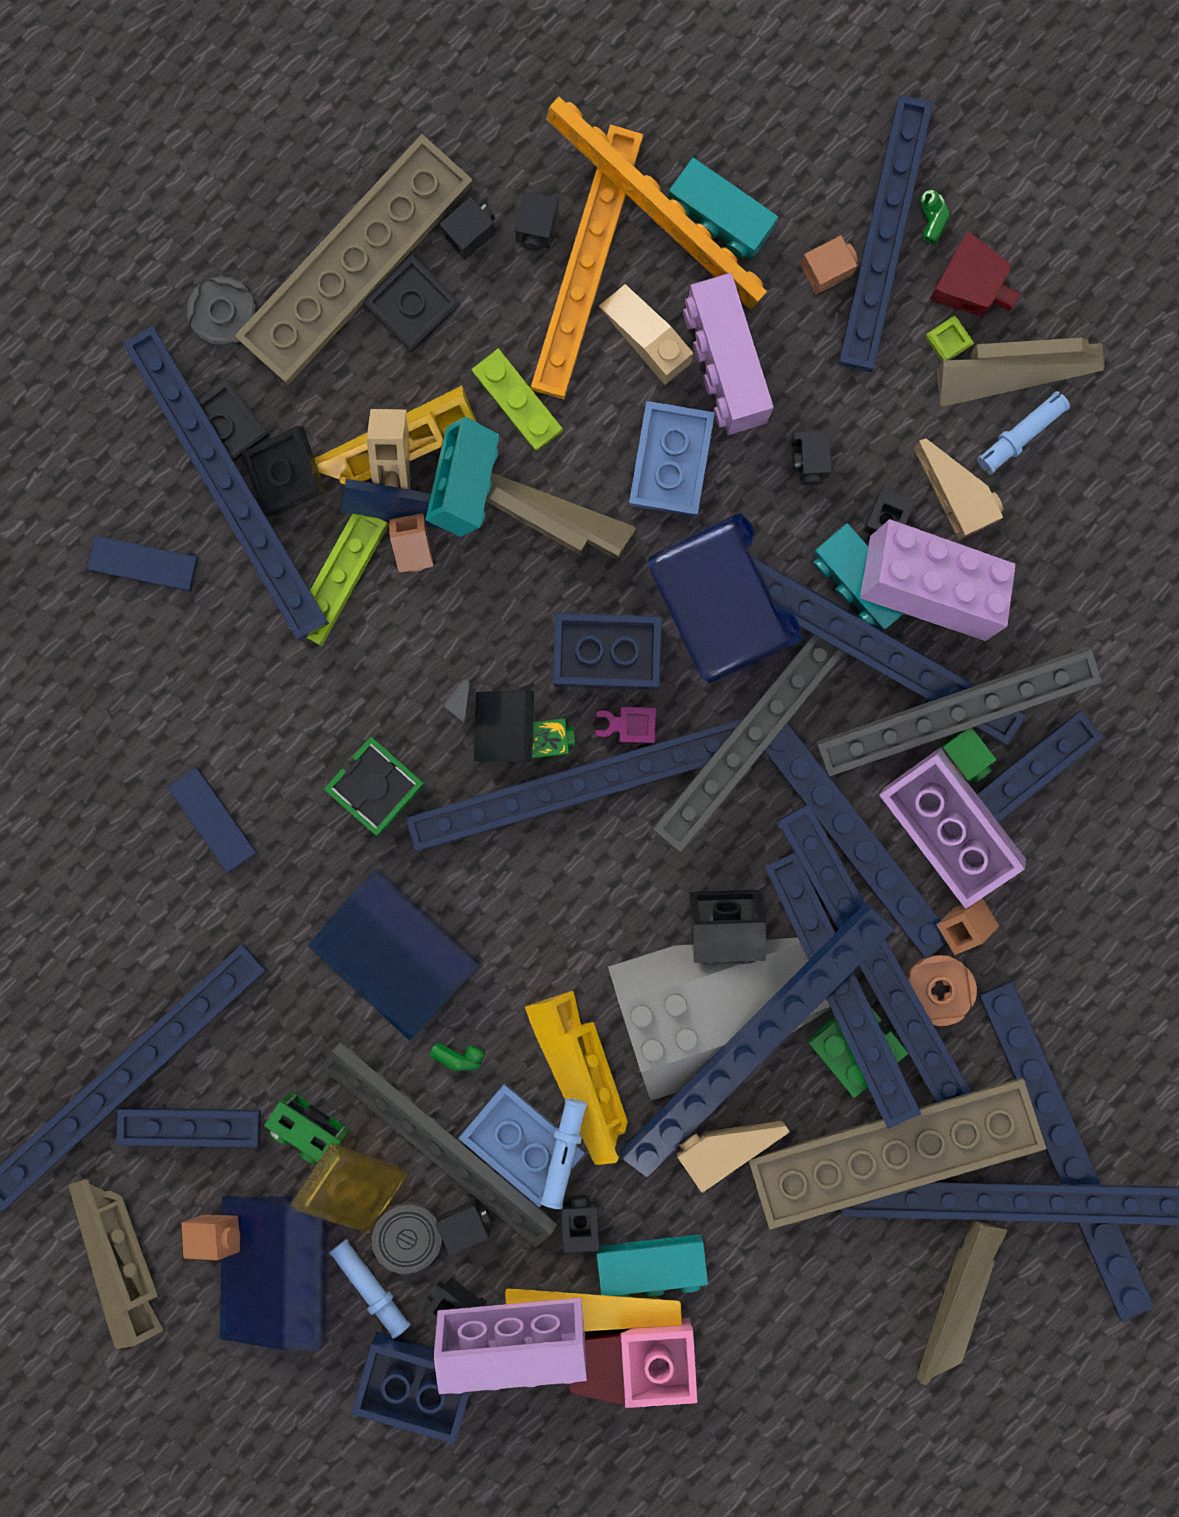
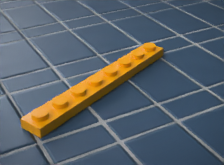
(647, 195)
(583, 274)

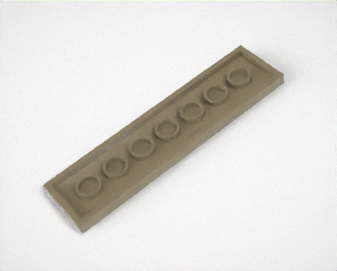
(354, 259)
(882, 1161)

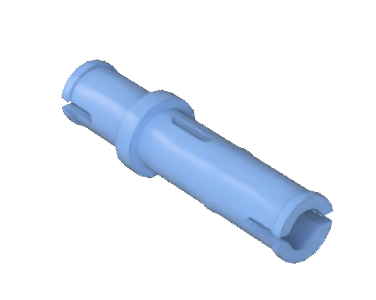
(1011, 442)
(567, 1138)
(376, 1297)

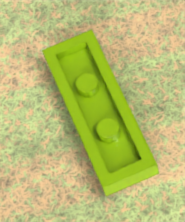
(517, 400)

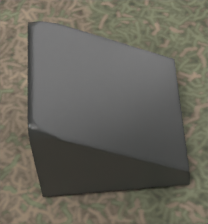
(459, 701)

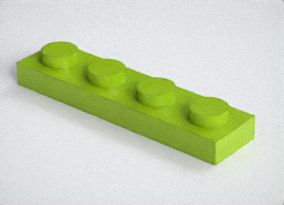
(345, 568)

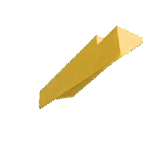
(610, 1312)

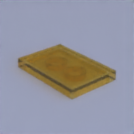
(349, 1188)

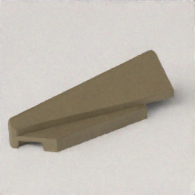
(1015, 366)
(560, 519)
(116, 1264)
(961, 1299)

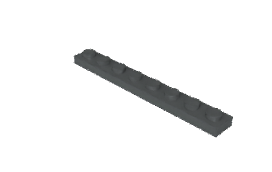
(960, 711)
(746, 743)
(439, 1145)

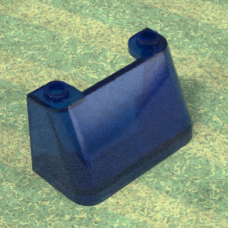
(721, 600)

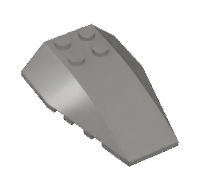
(689, 1010)

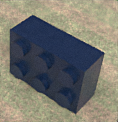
(607, 651)
(403, 1390)

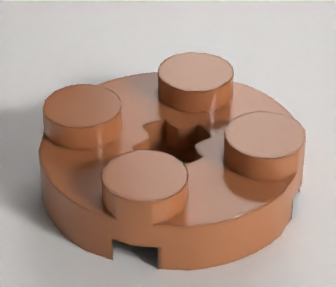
(951, 973)

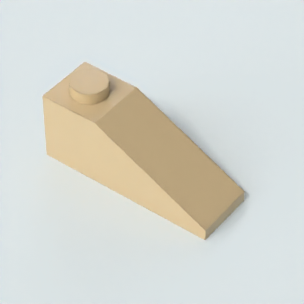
(647, 334)
(389, 447)
(961, 494)
(722, 1151)

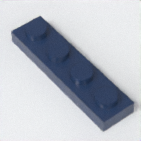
(1039, 765)
(188, 1127)

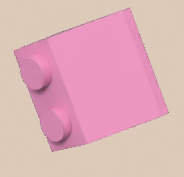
(659, 1365)

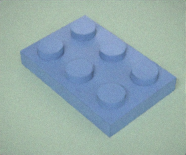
(671, 459)
(515, 1141)

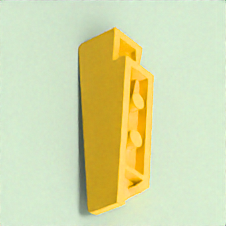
(425, 431)
(580, 1071)

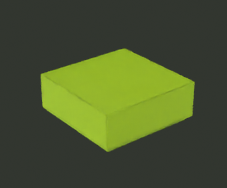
(949, 339)

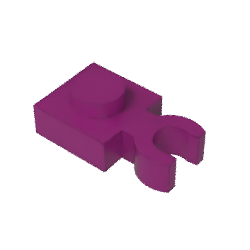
(634, 724)

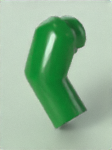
(936, 214)
(456, 1061)

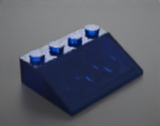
(394, 954)
(278, 1279)

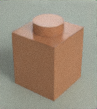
(829, 264)
(410, 543)
(968, 926)
(210, 1237)

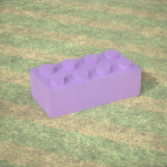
(728, 354)
(938, 580)
(953, 828)
(510, 1346)

